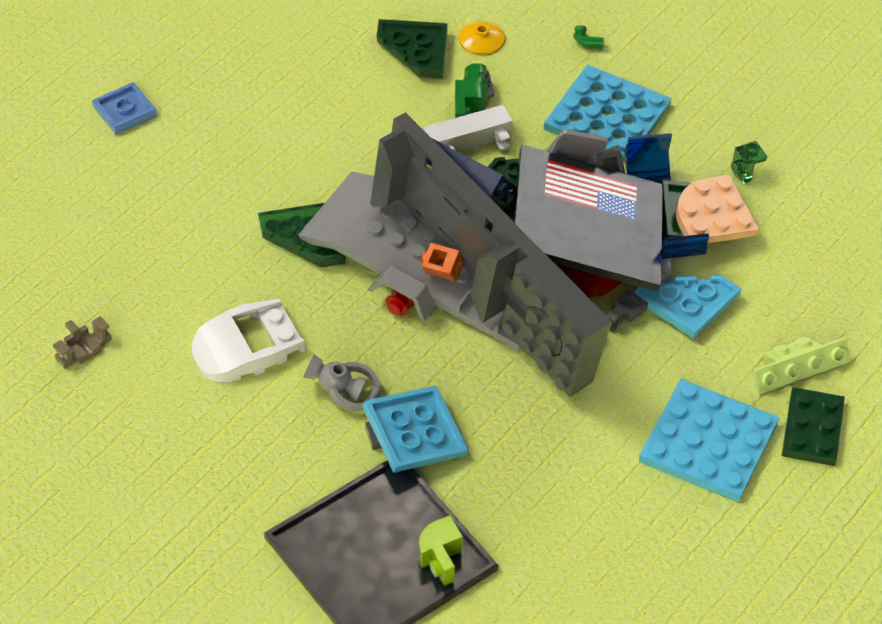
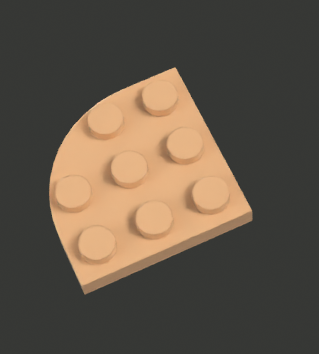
(714, 209)

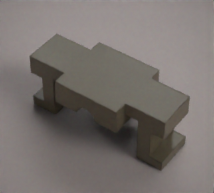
(81, 344)

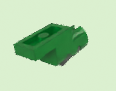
(473, 91)

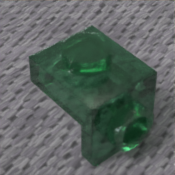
(745, 158)

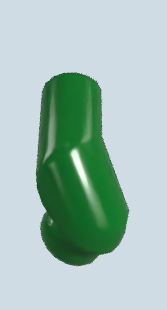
(585, 40)

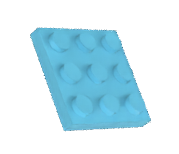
(415, 428)

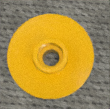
(481, 38)

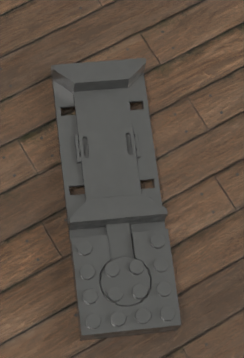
(510, 272)

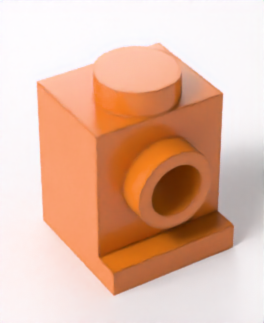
(438, 254)

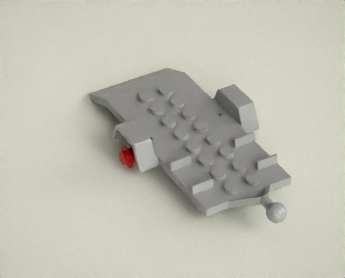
(392, 245)

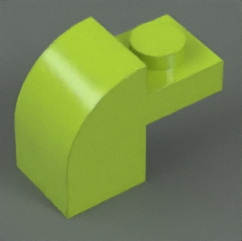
(437, 545)

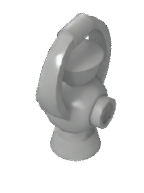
(337, 378)

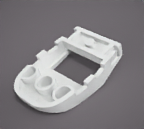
(225, 355)

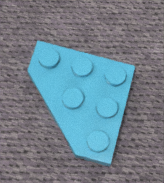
(691, 302)

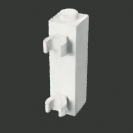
(474, 130)

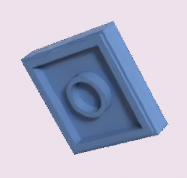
(124, 108)

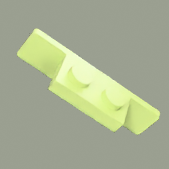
(799, 361)

